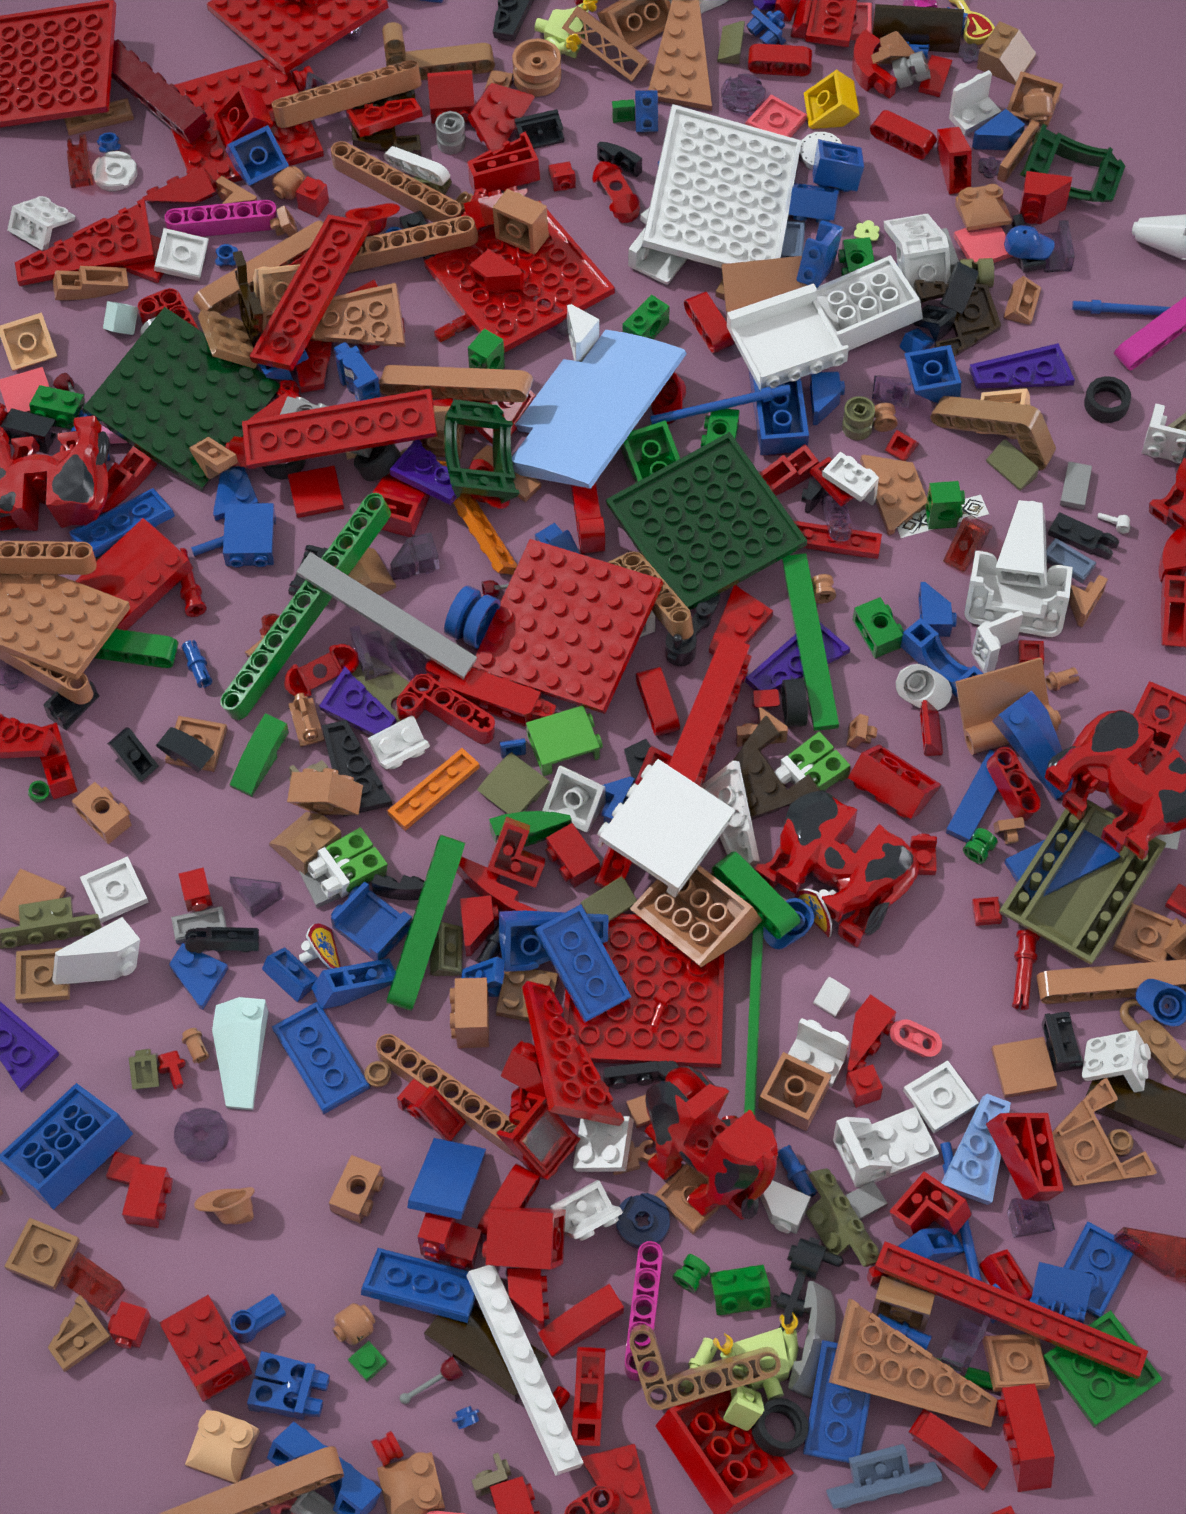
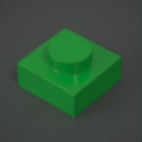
(623, 111)
(367, 1361)

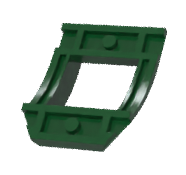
(1110, 169)
(479, 482)

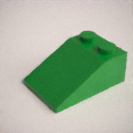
(649, 450)

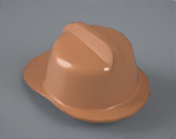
(229, 1205)

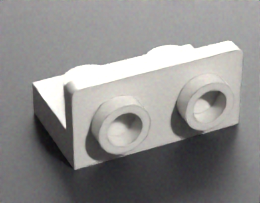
(398, 743)

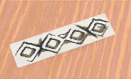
(918, 524)

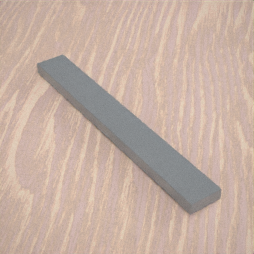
(386, 615)

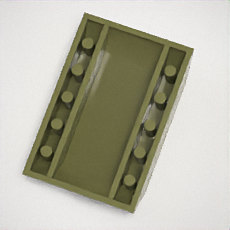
(1089, 909)

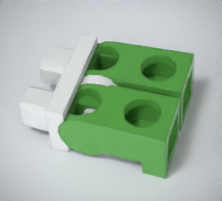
(817, 760)
(347, 864)

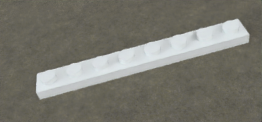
(525, 1370)

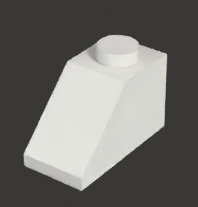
(785, 1207)

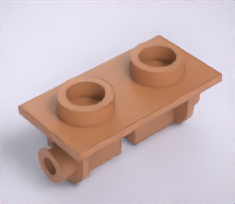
(306, 720)

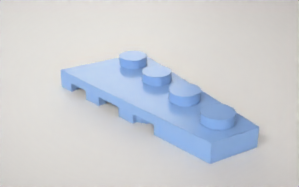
(977, 1158)

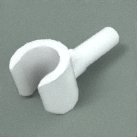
(1122, 522)

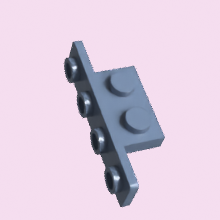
(881, 1475)

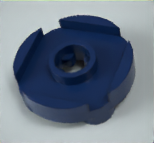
(639, 1206)

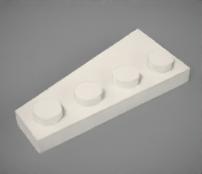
(739, 833)

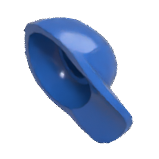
(1027, 243)
(806, 921)
(1154, 994)

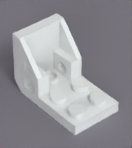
(920, 248)
(884, 1147)

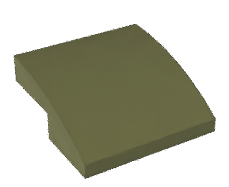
(513, 785)

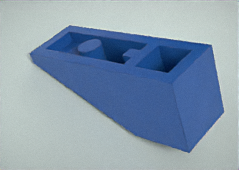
(352, 982)

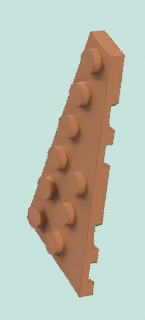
(681, 59)
(361, 318)
(893, 1367)

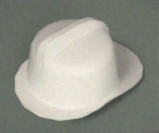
(922, 683)

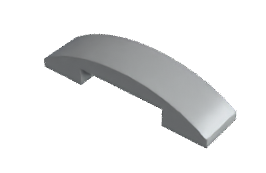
(820, 1327)

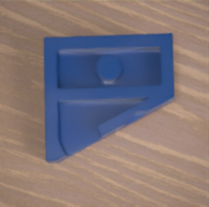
(233, 488)
(198, 973)

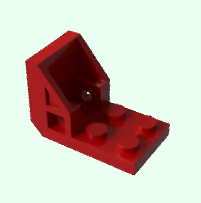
(206, 1348)

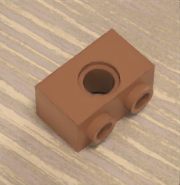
(106, 825)
(356, 1173)

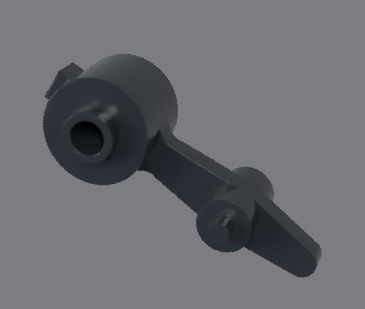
(683, 652)
(806, 1262)

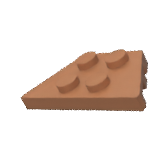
(898, 490)

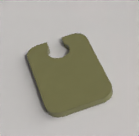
(384, 688)

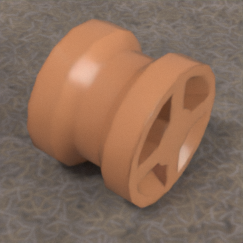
(885, 417)
(823, 589)

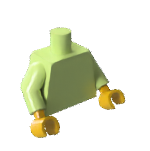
(554, 33)
(783, 1342)

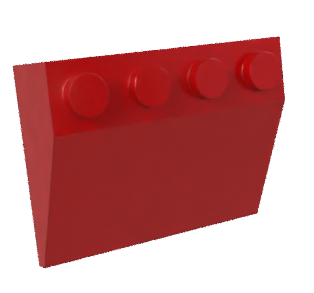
(138, 570)
(720, 1456)

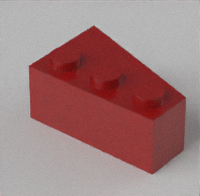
(506, 167)
(1029, 1153)
(1027, 1437)

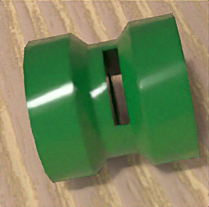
(981, 844)
(691, 1273)

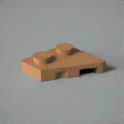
(78, 1336)

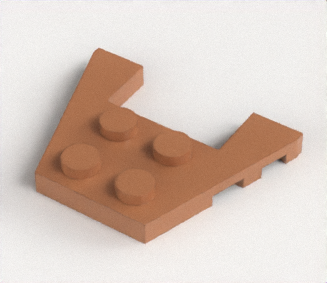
(1086, 1151)

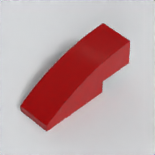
(789, 471)
(127, 477)
(1173, 611)
(57, 766)
(581, 1320)
(955, 1451)

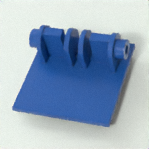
(1062, 1290)

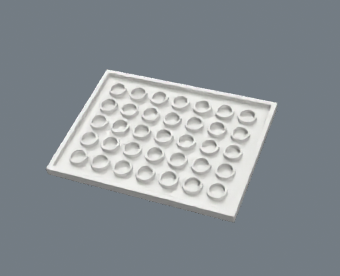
(720, 190)

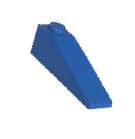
(1032, 735)
(520, 942)

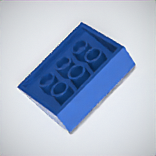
(65, 1145)

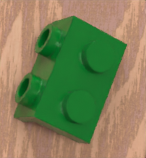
(57, 405)
(740, 1290)

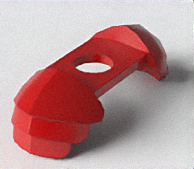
(624, 202)
(302, 678)

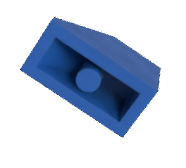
(999, 132)
(825, 394)
(936, 610)
(934, 1244)

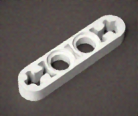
(417, 165)

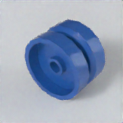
(470, 616)

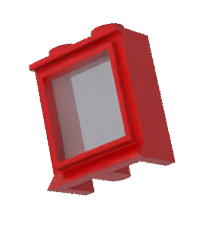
(540, 1138)

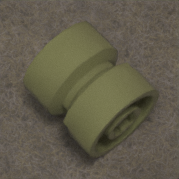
(985, 267)
(858, 418)

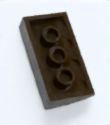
(921, 25)
(1155, 1110)
(476, 1349)

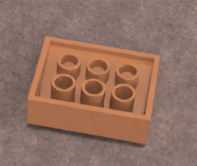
(702, 917)

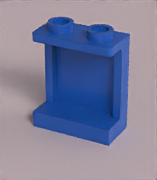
(820, 254)
(249, 534)
(370, 922)

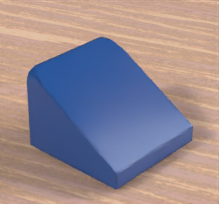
(916, 341)
(516, 746)

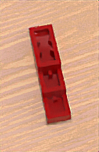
(488, 883)

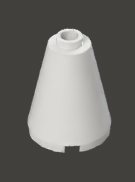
(1163, 234)

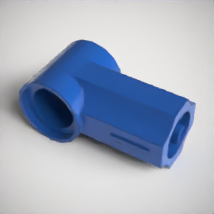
(258, 1316)

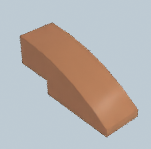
(89, 282)

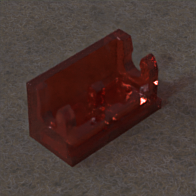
(79, 163)
(92, 1283)

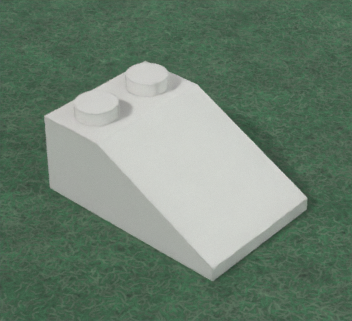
(98, 956)

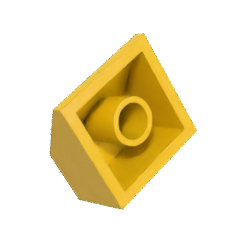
(831, 102)

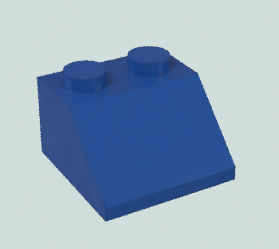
(256, 156)
(838, 165)
(813, 202)
(934, 373)

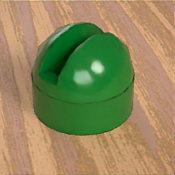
(38, 787)

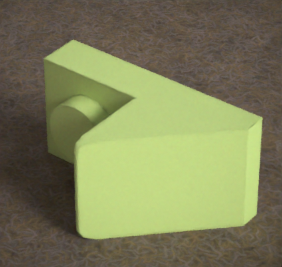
(744, 1407)

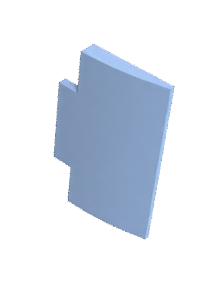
(592, 408)

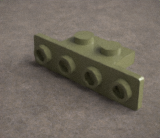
(48, 922)
(838, 1222)

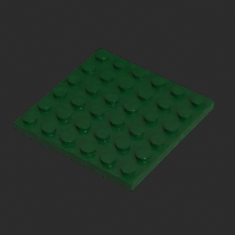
(177, 394)
(706, 521)

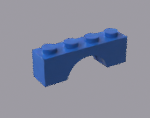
(926, 648)
(352, 1492)

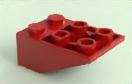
(405, 505)

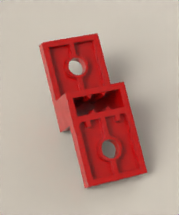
(1165, 730)

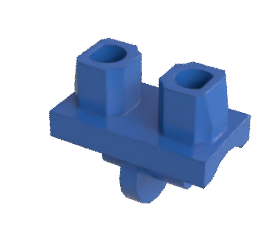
(770, 26)
(646, 110)

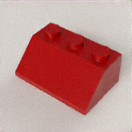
(893, 781)

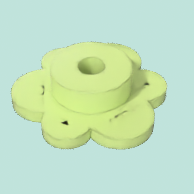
(867, 229)

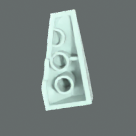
(239, 1042)

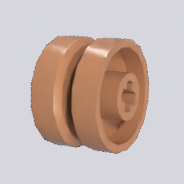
(536, 67)

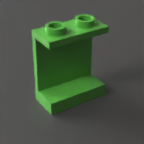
(563, 737)

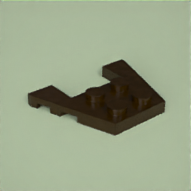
(387, 138)
(250, 307)
(974, 324)
(762, 785)

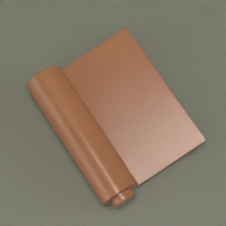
(759, 280)
(990, 693)

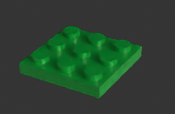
(1095, 1387)

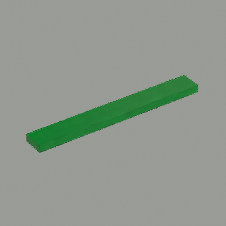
(810, 642)
(753, 1019)

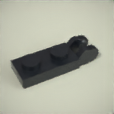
(1082, 536)
(222, 939)
(640, 1073)

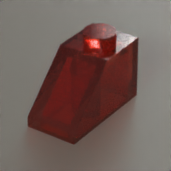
(967, 539)

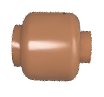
(1037, 105)
(287, 182)
(353, 1324)

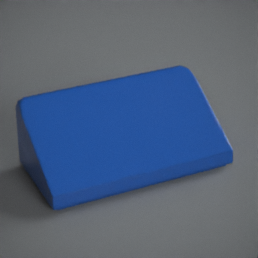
(289, 973)

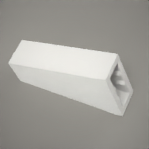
(1024, 549)

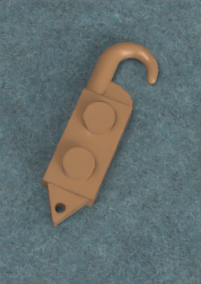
(1162, 1045)

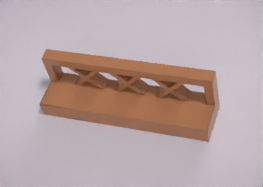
(609, 35)

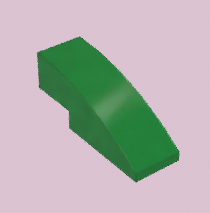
(259, 754)
(541, 824)

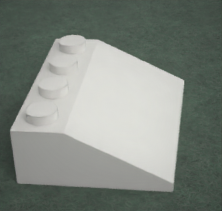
(869, 303)

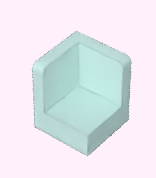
(120, 318)

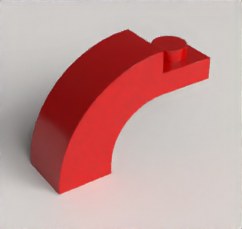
(867, 73)
(1174, 555)
(588, 1396)

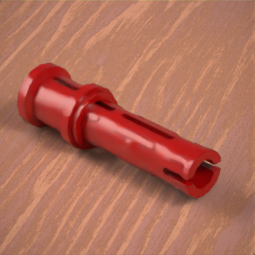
(191, 593)
(1025, 958)

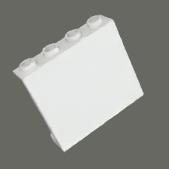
(785, 337)
(666, 825)

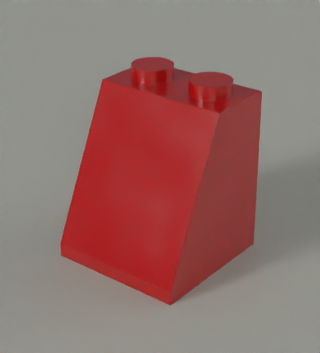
(524, 1237)

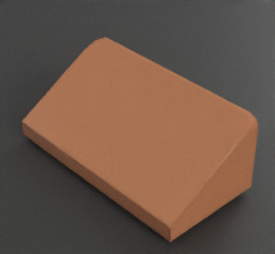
(1022, 301)

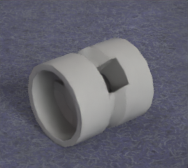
(904, 73)
(450, 132)

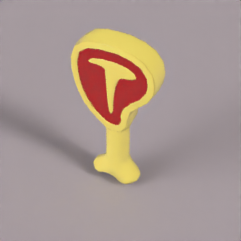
(977, 25)

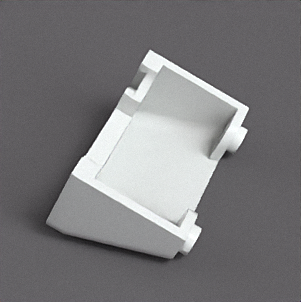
(1041, 607)

